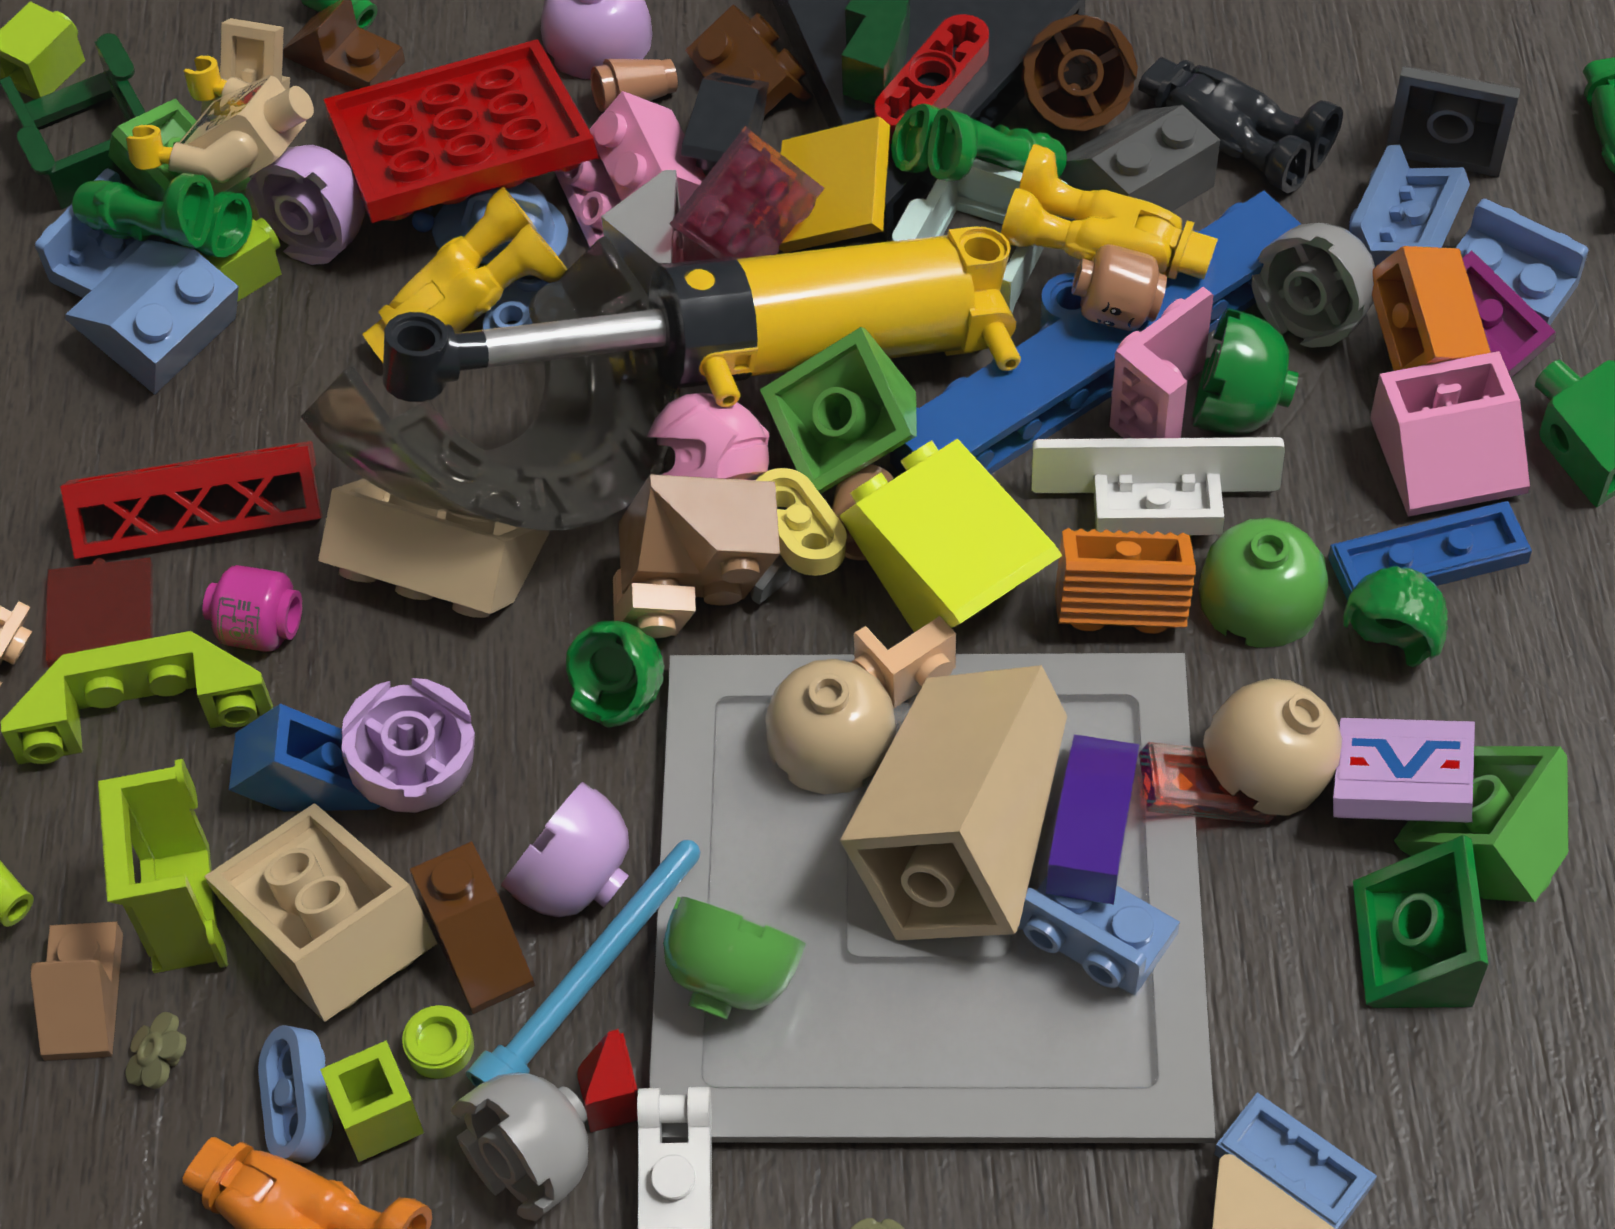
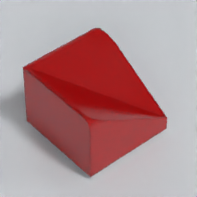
(608, 1084)

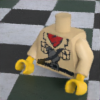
(234, 134)

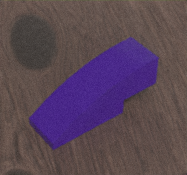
(1092, 819)

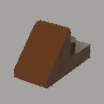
(342, 50)

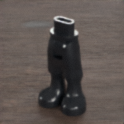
(1243, 116)

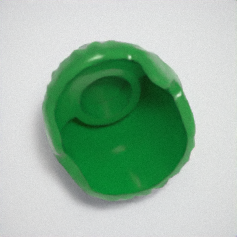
(1400, 610)
(613, 672)

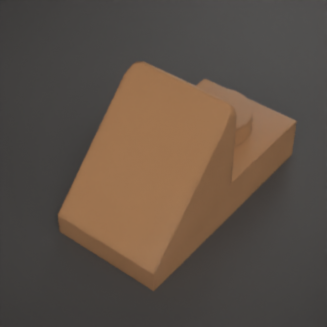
(78, 991)

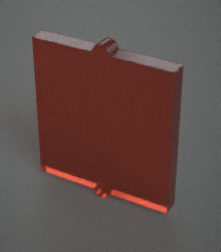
(98, 606)

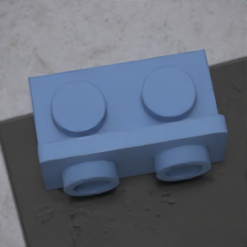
(1527, 256)
(1112, 942)

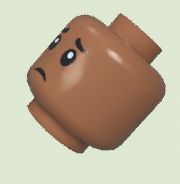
(1119, 287)

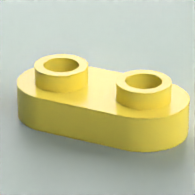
(809, 531)

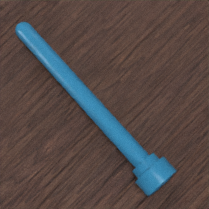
(588, 969)

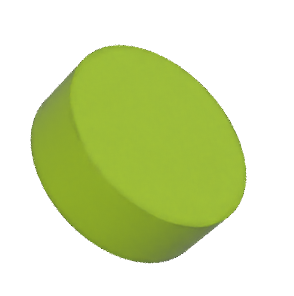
(438, 1041)

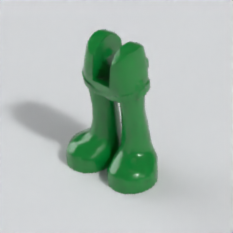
(952, 141)
(185, 216)

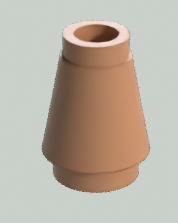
(638, 77)

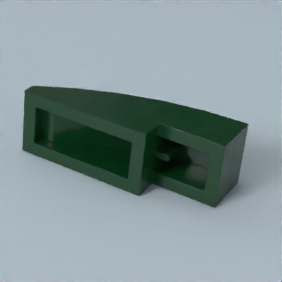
(874, 46)

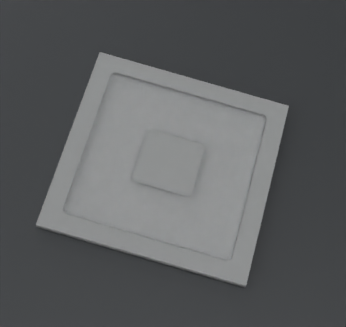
(936, 1031)

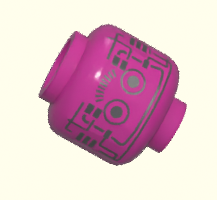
(253, 608)

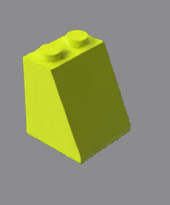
(945, 536)

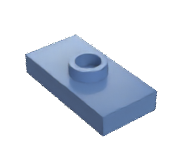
(1297, 1161)

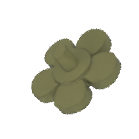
(155, 1051)

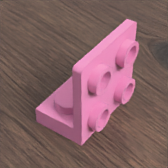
(1155, 369)

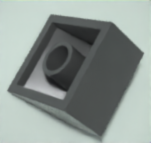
(1452, 120)
(1150, 156)

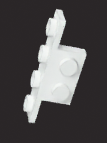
(1158, 481)

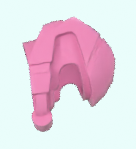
(712, 439)

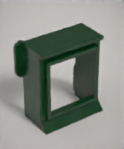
(85, 166)

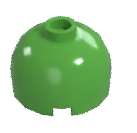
(1264, 582)
(727, 958)

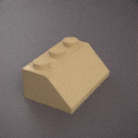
(427, 550)

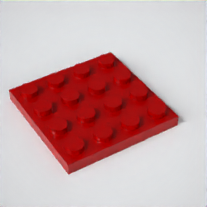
(459, 130)

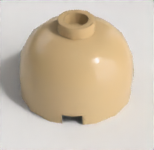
(829, 726)
(1274, 745)

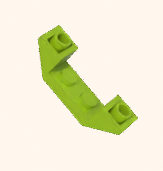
(48, 715)

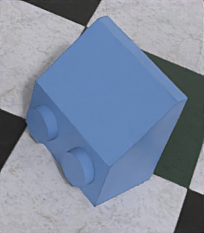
(157, 311)

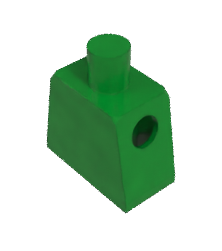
(1581, 425)

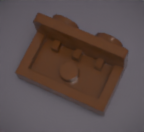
(747, 50)

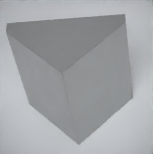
(642, 228)

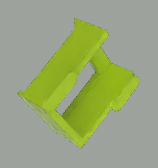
(173, 902)

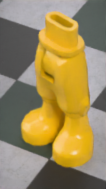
(1099, 220)
(453, 284)

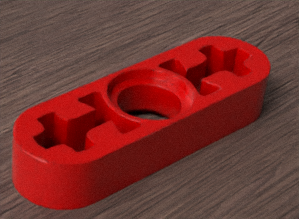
(937, 56)

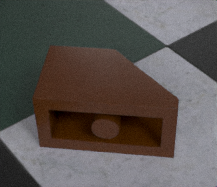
(472, 927)

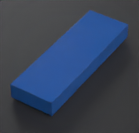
(1440, 548)

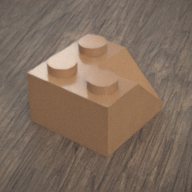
(700, 535)

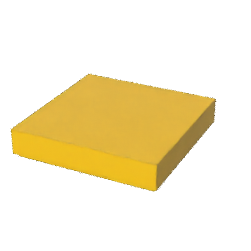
(853, 171)

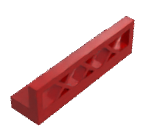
(184, 476)

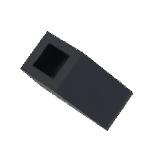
(720, 114)

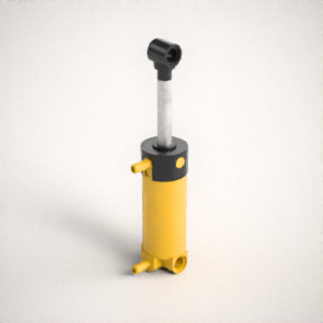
(749, 316)

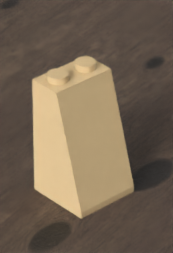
(960, 805)

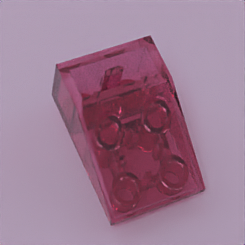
(748, 201)

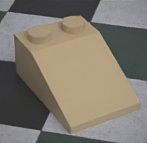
(323, 910)

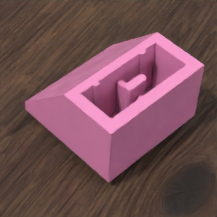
(632, 146)
(1452, 433)

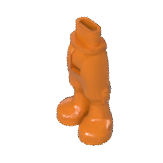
(275, 1193)

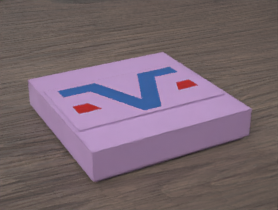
(1405, 770)

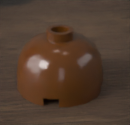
(1079, 72)

